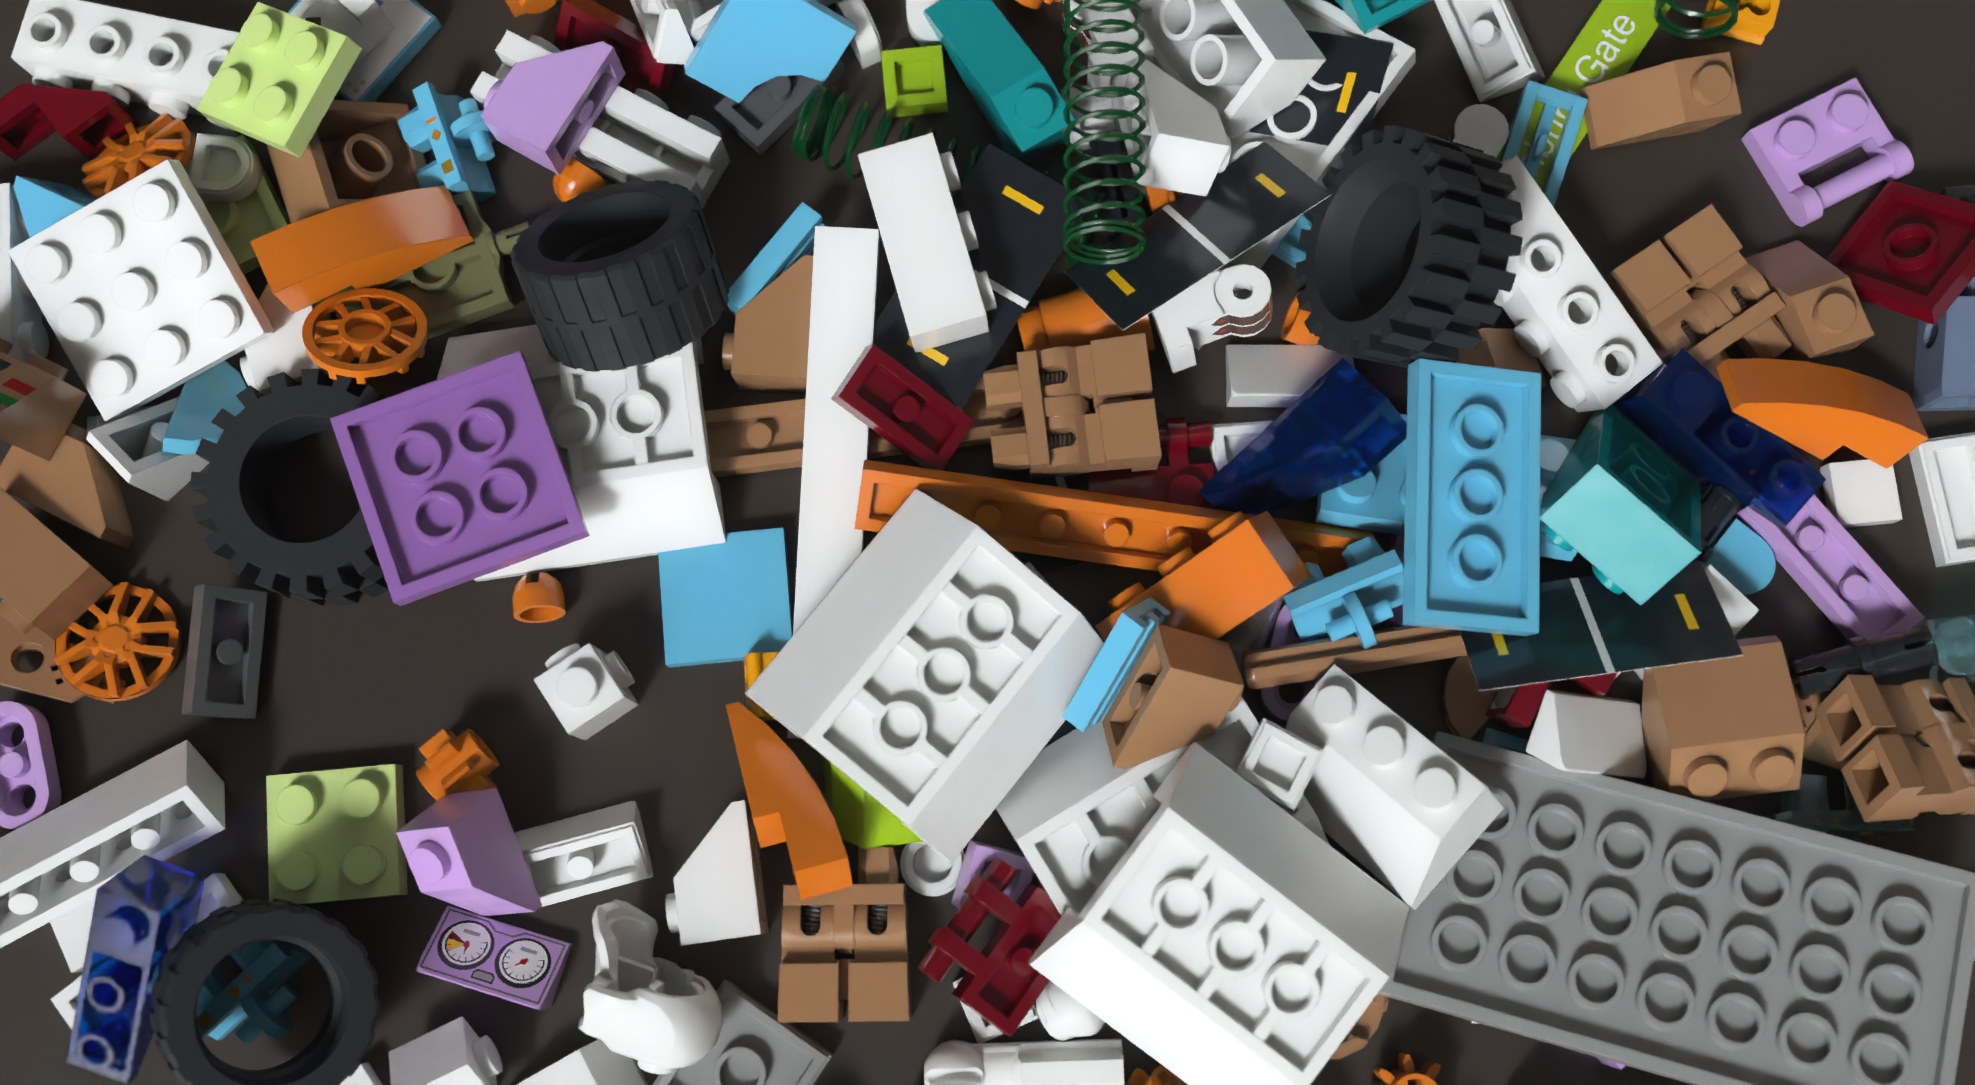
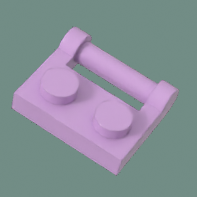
(1818, 134)

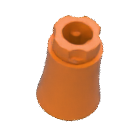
(1072, 321)

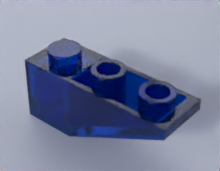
(1694, 423)
(1312, 447)
(129, 935)

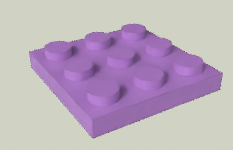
(459, 478)

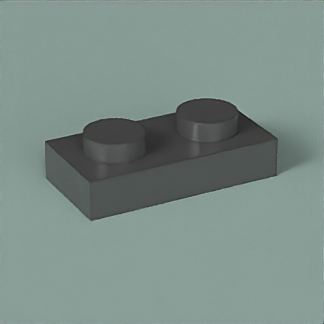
(770, 108)
(224, 652)

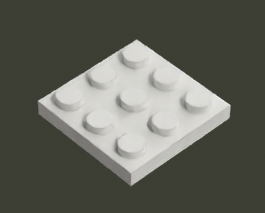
(141, 290)

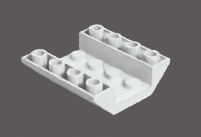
(627, 443)
(932, 672)
(1083, 814)
(1228, 936)

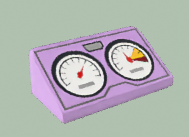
(495, 958)

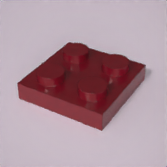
(1910, 251)

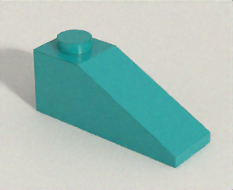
(1001, 76)

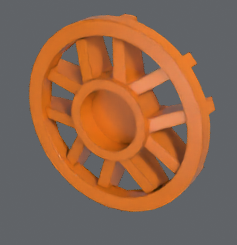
(137, 153)
(365, 334)
(120, 644)

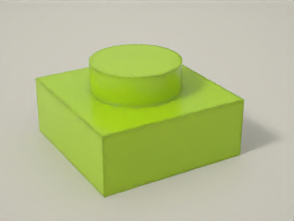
(914, 81)

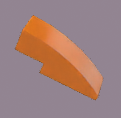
(360, 244)
(1823, 407)
(788, 806)

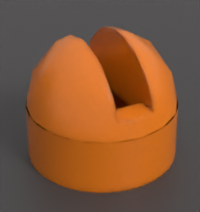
(576, 180)
(1294, 328)
(538, 600)

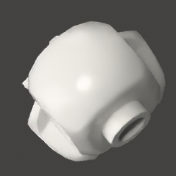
(644, 1002)

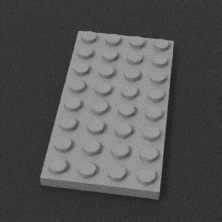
(1691, 936)

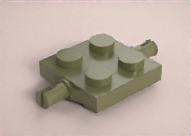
(462, 283)

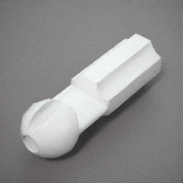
(1026, 1063)

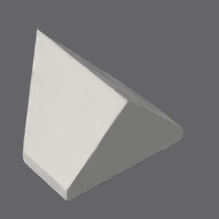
(135, 450)

